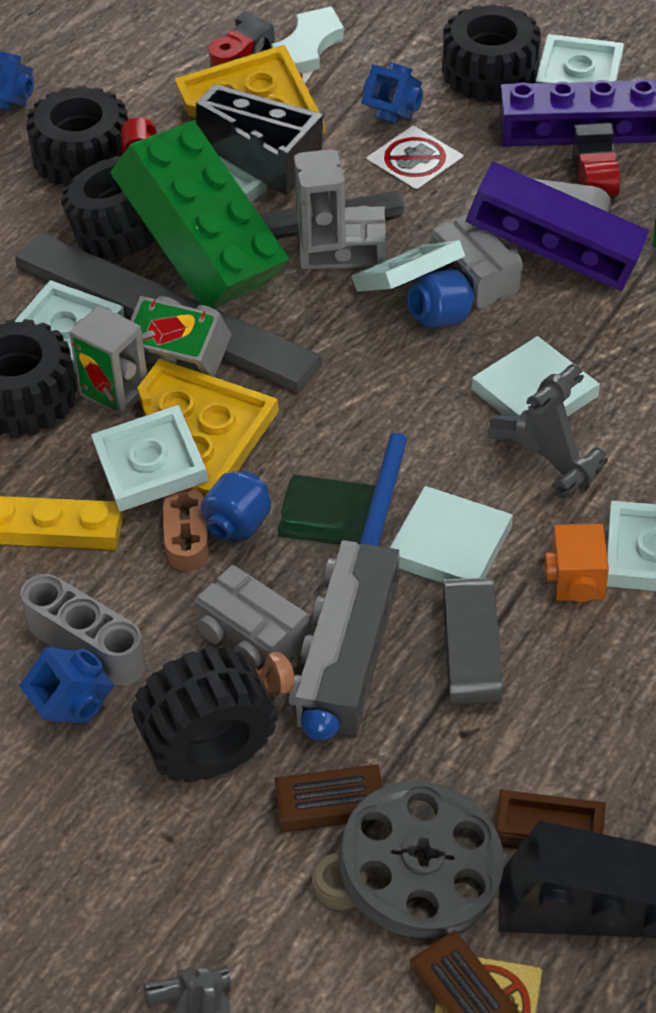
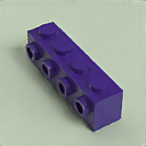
(549, 111)
(557, 226)

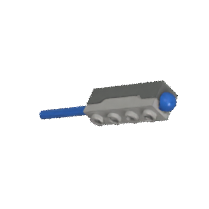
(350, 620)

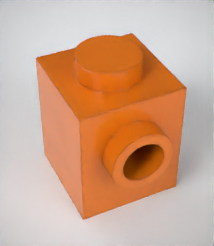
(578, 562)

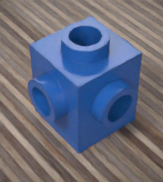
(15, 81)
(380, 91)
(67, 685)

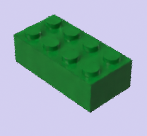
(199, 215)

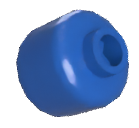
(440, 298)
(236, 506)

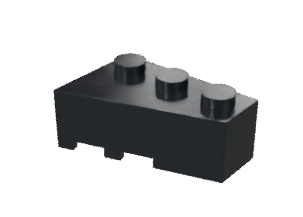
(258, 133)
(579, 885)

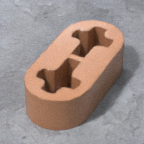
(178, 529)

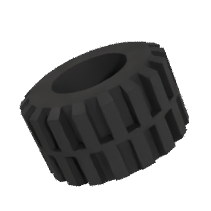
(489, 49)
(74, 131)
(103, 215)
(34, 377)
(204, 714)

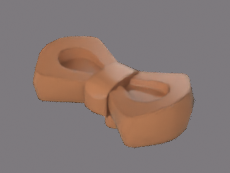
(277, 674)

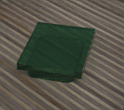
(324, 510)

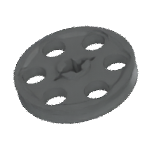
(408, 879)

